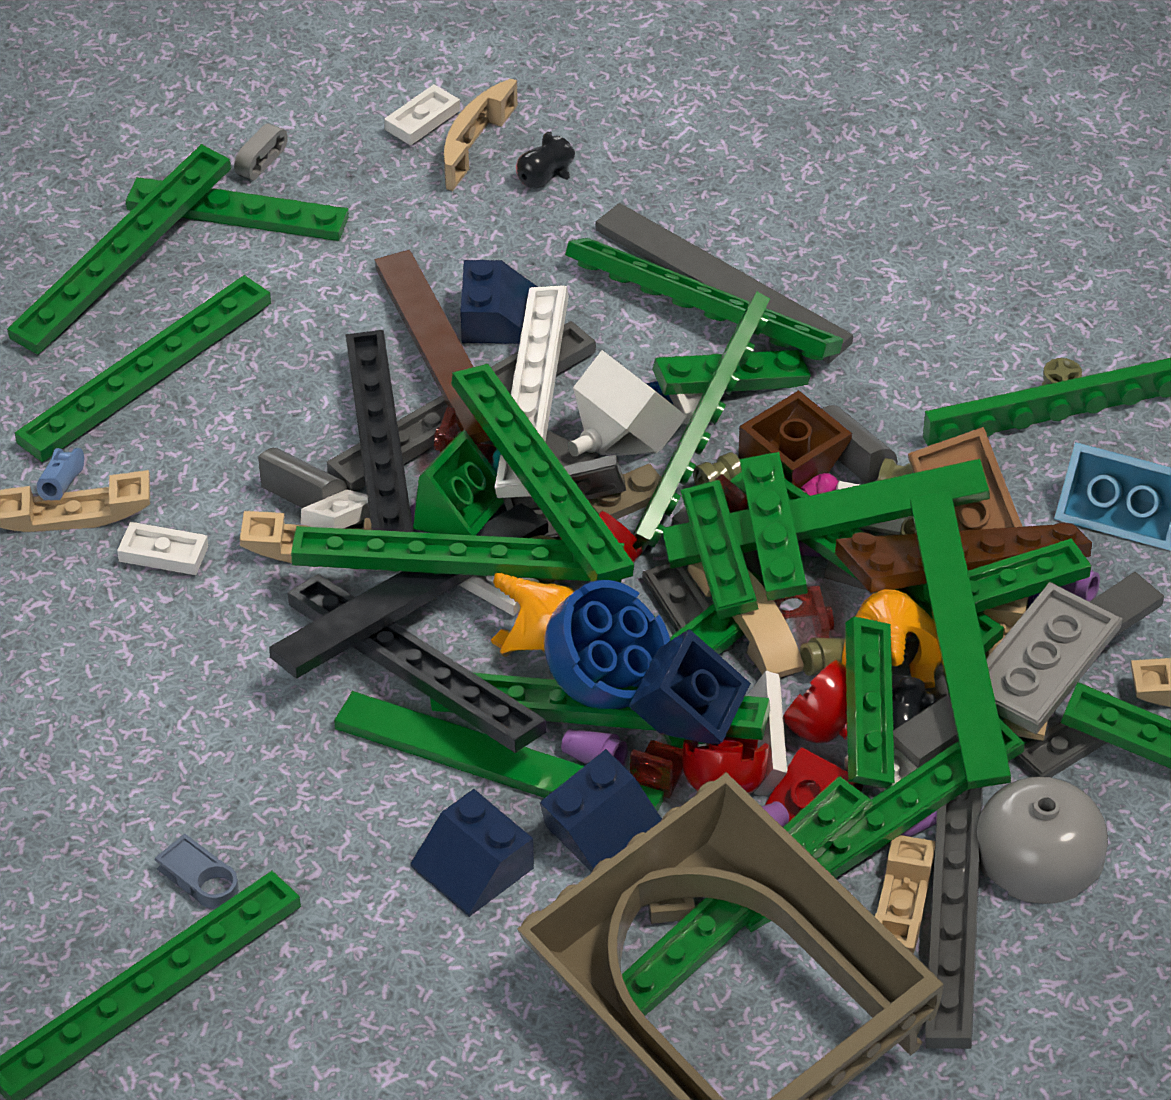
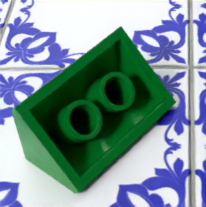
(456, 490)

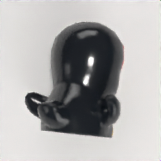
(540, 163)
(908, 697)

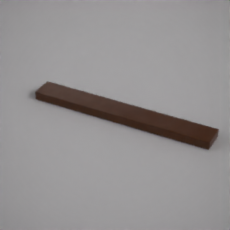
(429, 331)

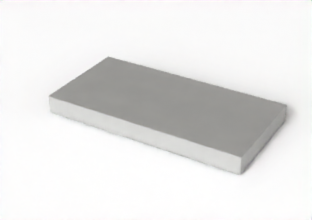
(1047, 655)

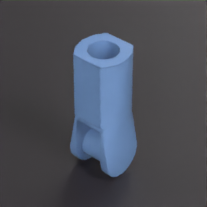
(60, 473)

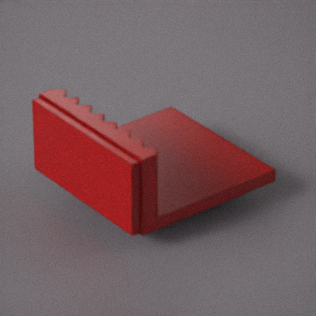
(805, 780)

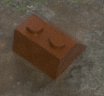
(800, 432)

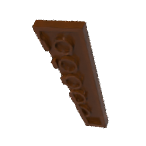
(896, 559)

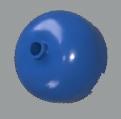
(602, 642)

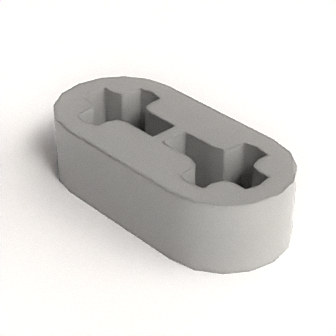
(260, 151)

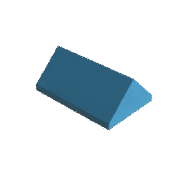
(1117, 496)

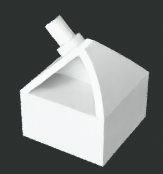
(621, 412)

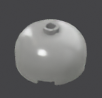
(1042, 840)

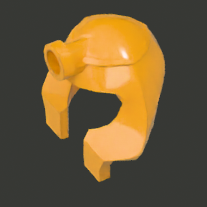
(536, 605)
(905, 619)

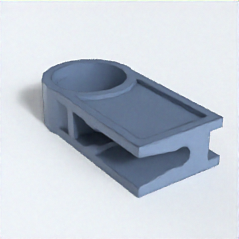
(191, 866)

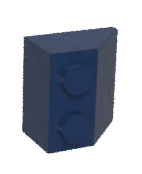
(492, 302)
(690, 691)
(598, 810)
(474, 853)

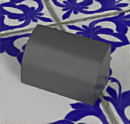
(865, 451)
(295, 478)

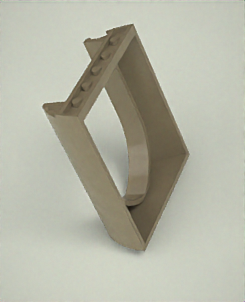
(735, 853)

